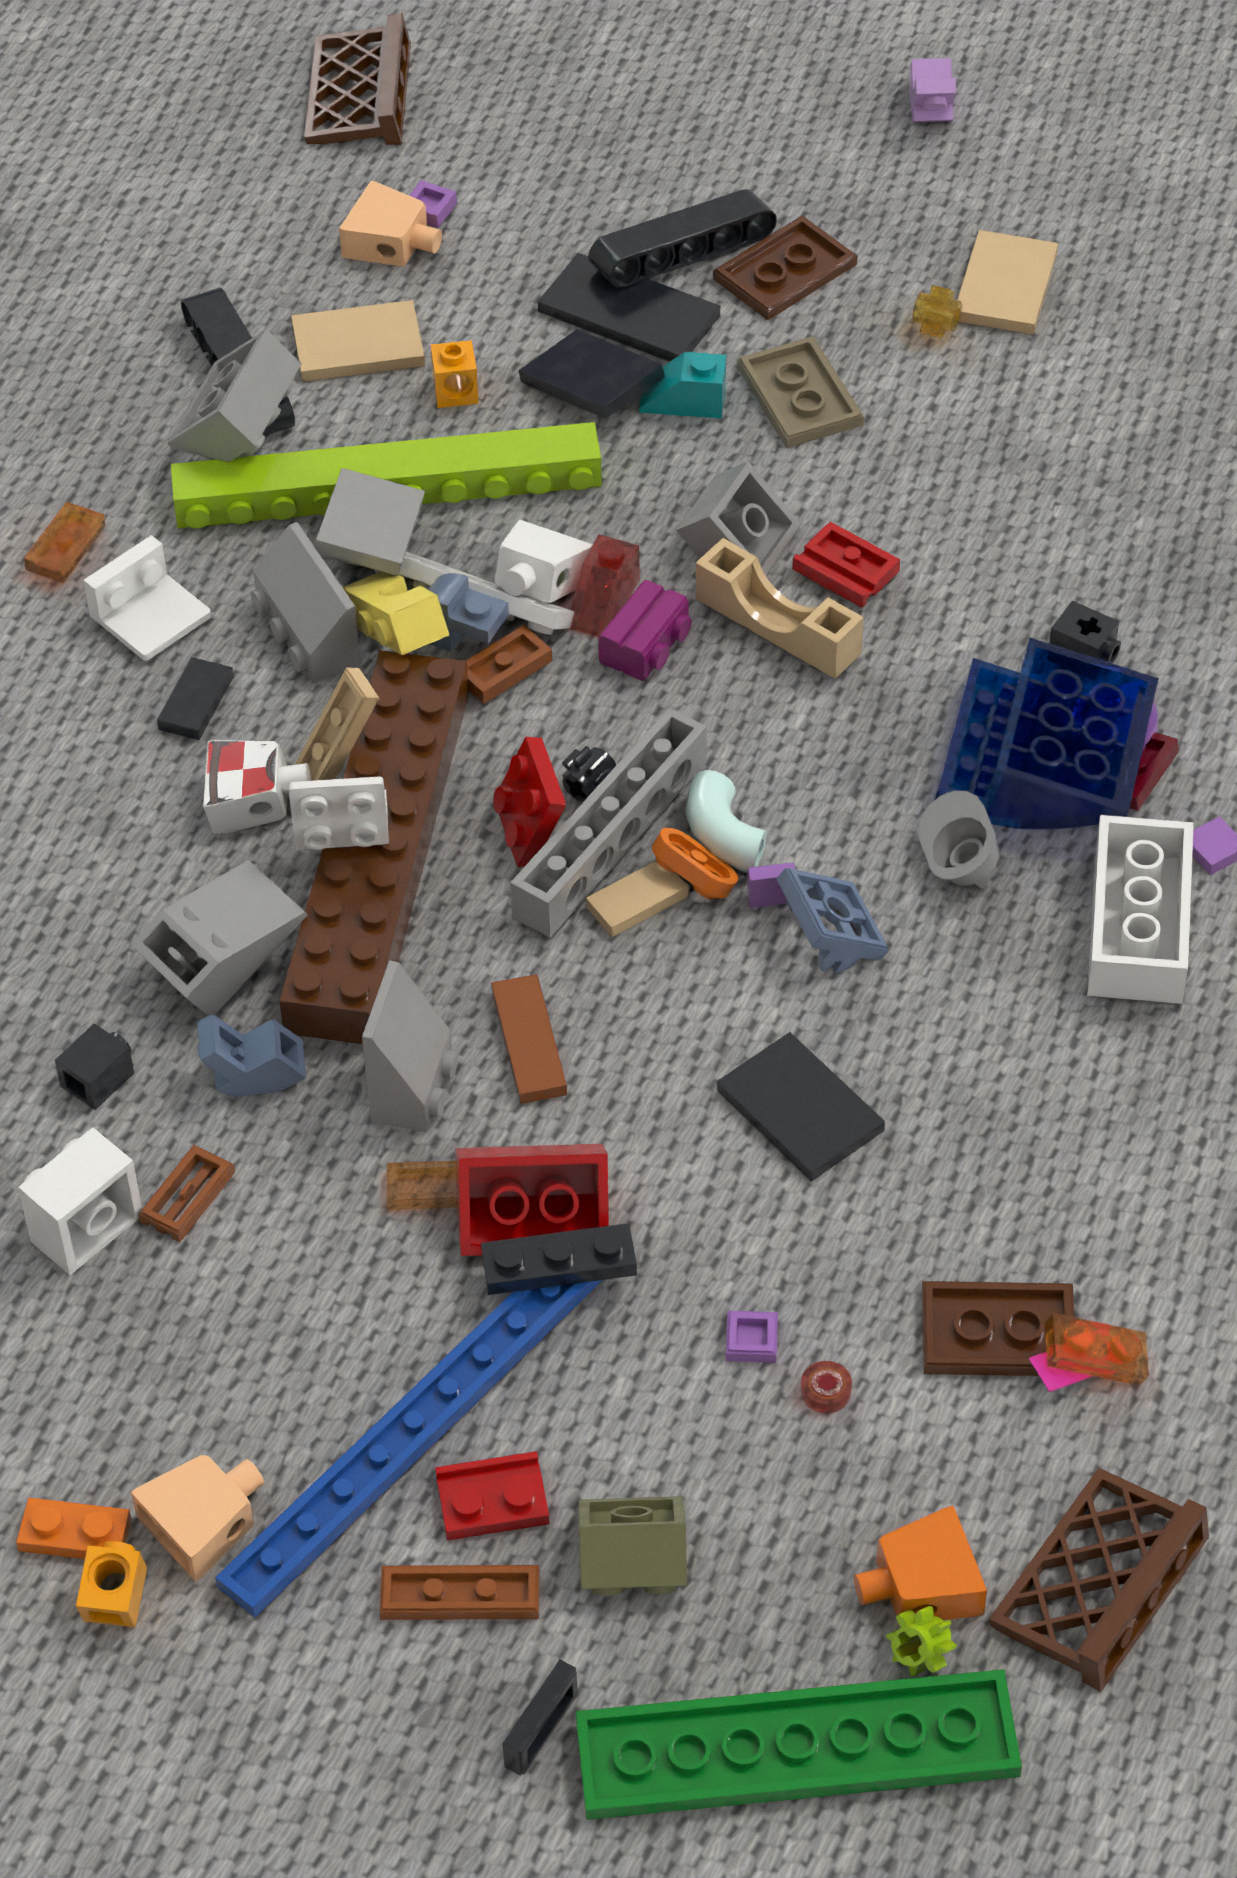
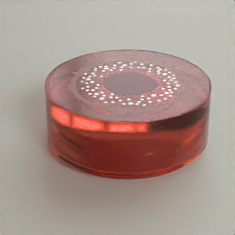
(826, 1386)

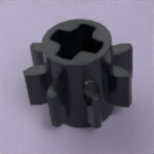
(586, 771)

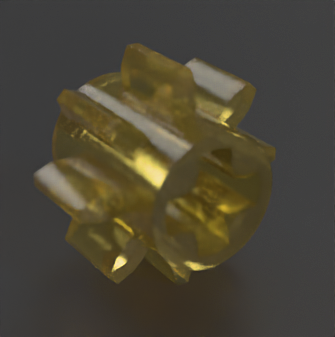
(937, 311)

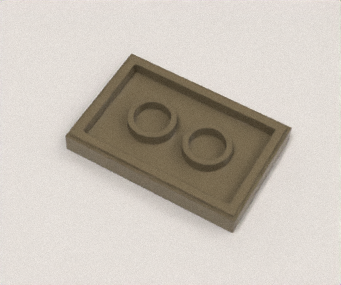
(800, 392)

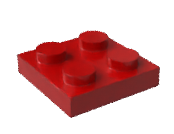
(529, 800)

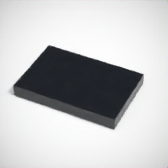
(591, 373)
(800, 1106)

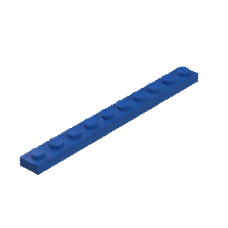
(394, 1444)

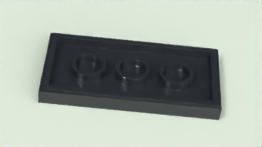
(638, 315)

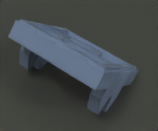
(809, 898)

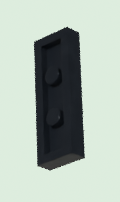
(558, 1259)

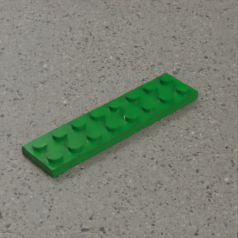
(797, 1744)

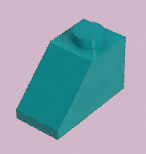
(691, 387)

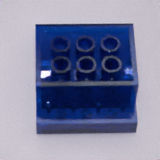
(1049, 739)

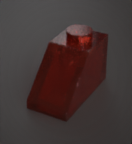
(604, 584)

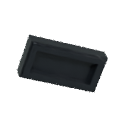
(195, 698)
(540, 1718)

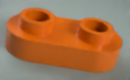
(695, 863)

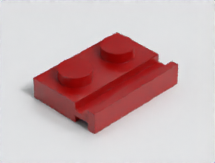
(846, 564)
(492, 1495)

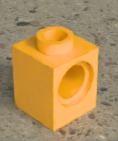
(454, 374)
(117, 1605)

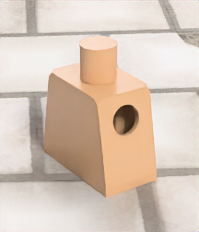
(387, 227)
(198, 1510)

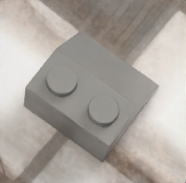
(744, 512)

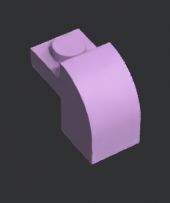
(932, 90)

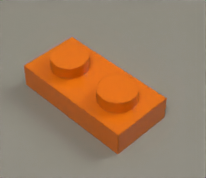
(70, 1527)

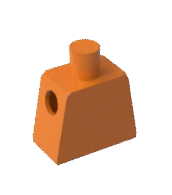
(926, 1567)

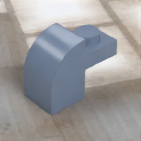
(467, 611)
(251, 1063)

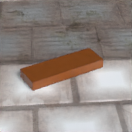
(529, 1039)
(459, 1592)

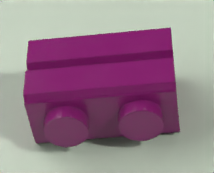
(645, 630)

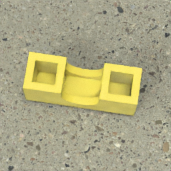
(395, 615)

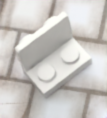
(142, 602)
(339, 813)

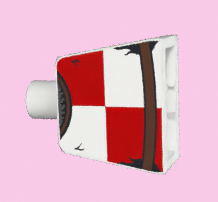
(247, 784)

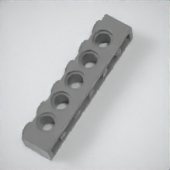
(608, 822)

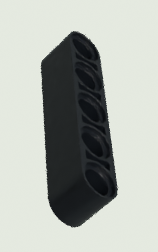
(682, 238)
(219, 332)

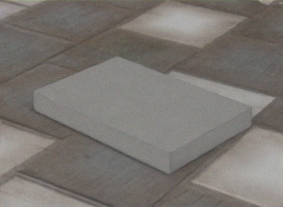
(369, 521)

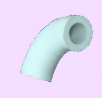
(715, 825)

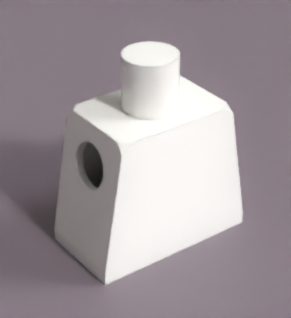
(539, 562)

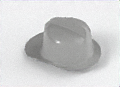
(959, 839)

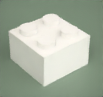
(80, 1200)

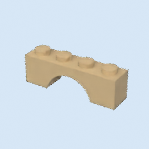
(738, 588)

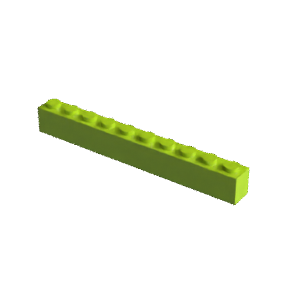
(443, 467)

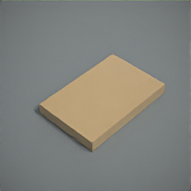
(1006, 281)
(357, 340)

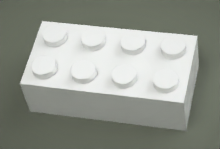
(1141, 909)

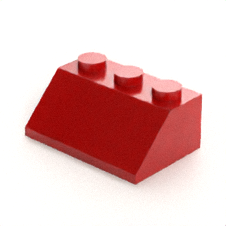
(529, 1191)

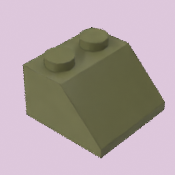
(632, 1544)

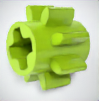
(920, 1629)

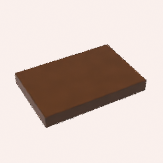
(785, 267)
(988, 1325)

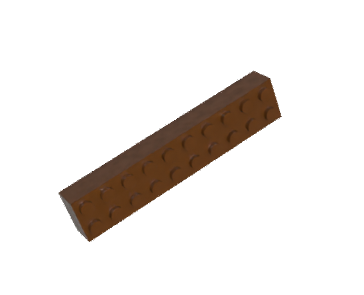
(368, 893)

